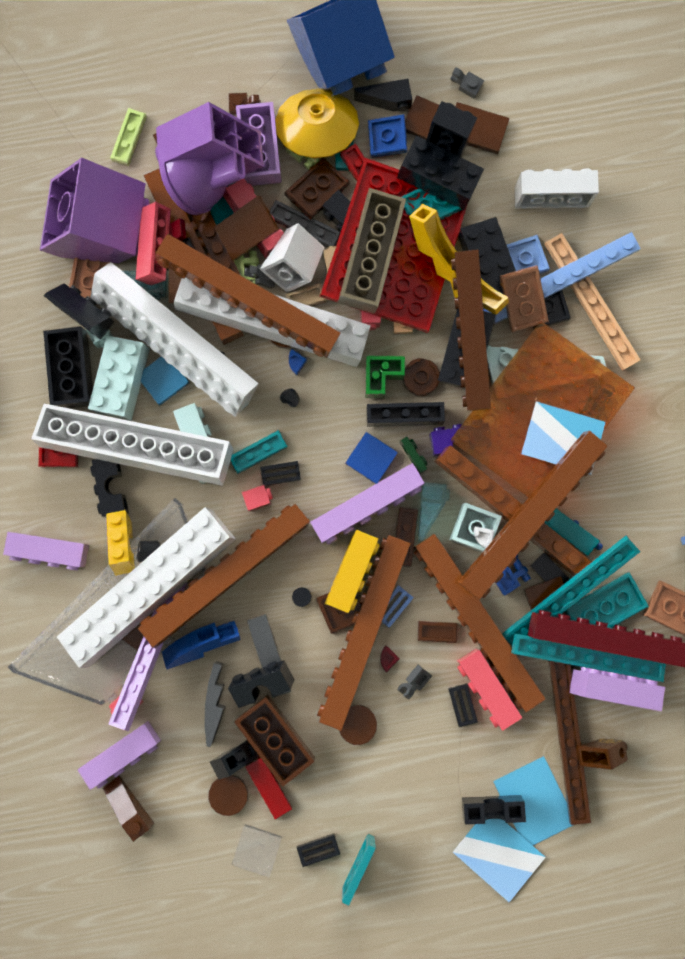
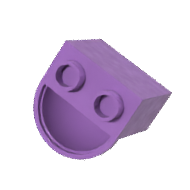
(204, 155)

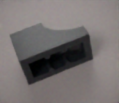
(233, 760)

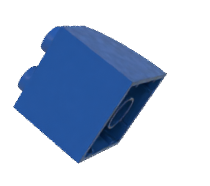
(342, 42)

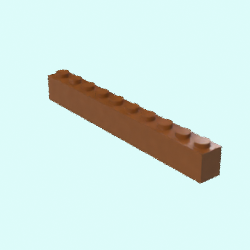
(160, 194)
(247, 296)
(506, 506)
(532, 514)
(223, 576)
(479, 623)
(364, 632)

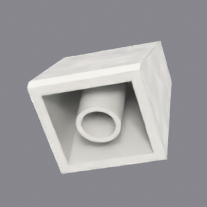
(293, 259)

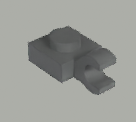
(469, 84)
(260, 278)
(416, 680)

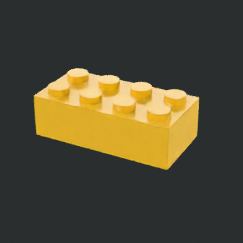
(351, 571)

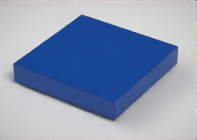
(387, 136)
(371, 458)

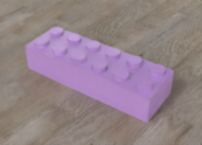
(367, 503)

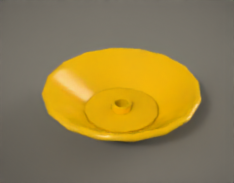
(316, 123)

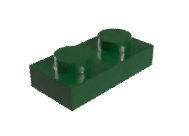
(410, 449)

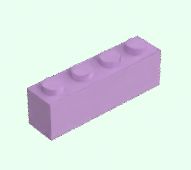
(46, 550)
(119, 755)

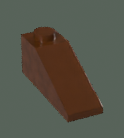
(127, 809)

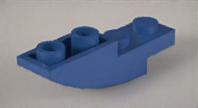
(199, 641)

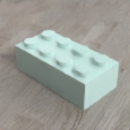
(118, 378)

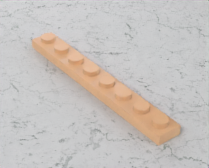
(595, 306)

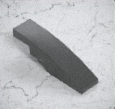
(264, 642)
(213, 710)

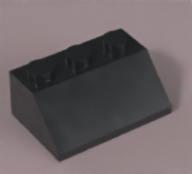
(81, 309)

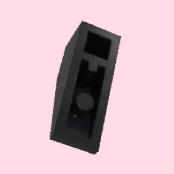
(388, 95)

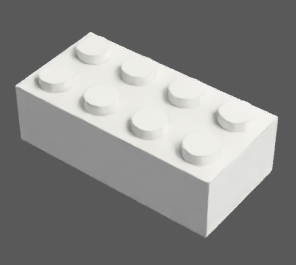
(556, 189)

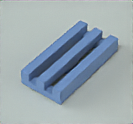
(400, 610)

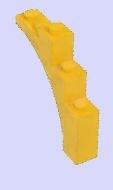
(434, 242)

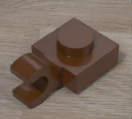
(241, 99)

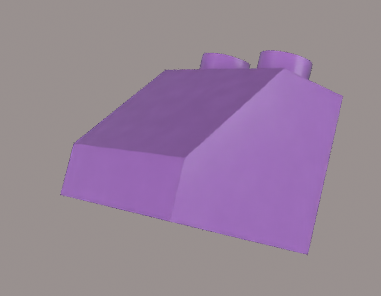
(93, 214)

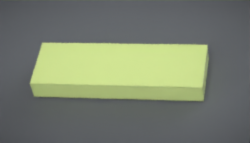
(128, 137)

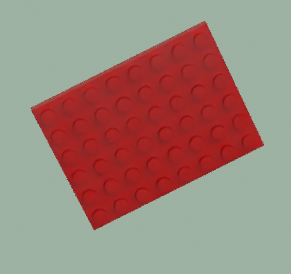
(411, 279)

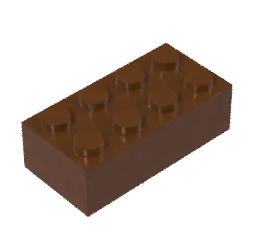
(275, 740)

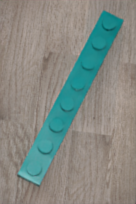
(579, 585)
(587, 658)

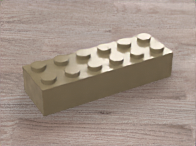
(372, 251)

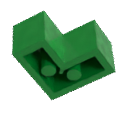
(381, 369)

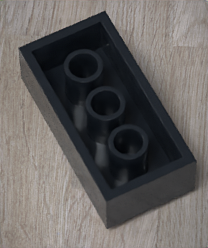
(451, 128)
(440, 172)
(492, 248)
(68, 367)
(450, 369)

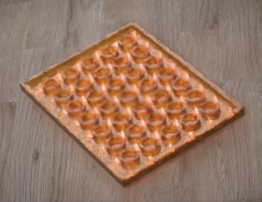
(542, 371)

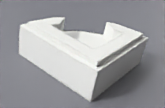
(483, 536)

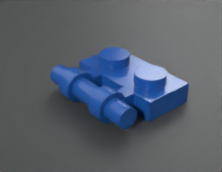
(509, 580)

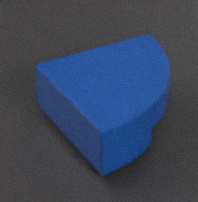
(296, 361)

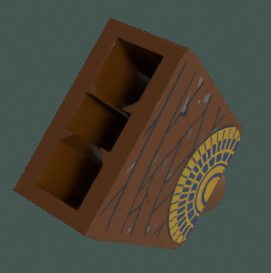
(611, 753)

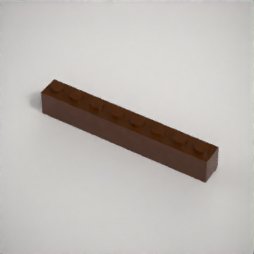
(472, 330)

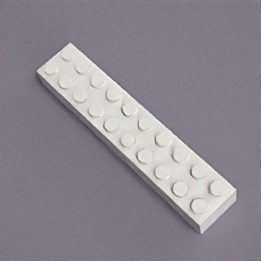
(204, 305)
(172, 339)
(133, 444)
(146, 588)

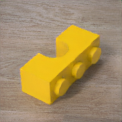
(118, 535)

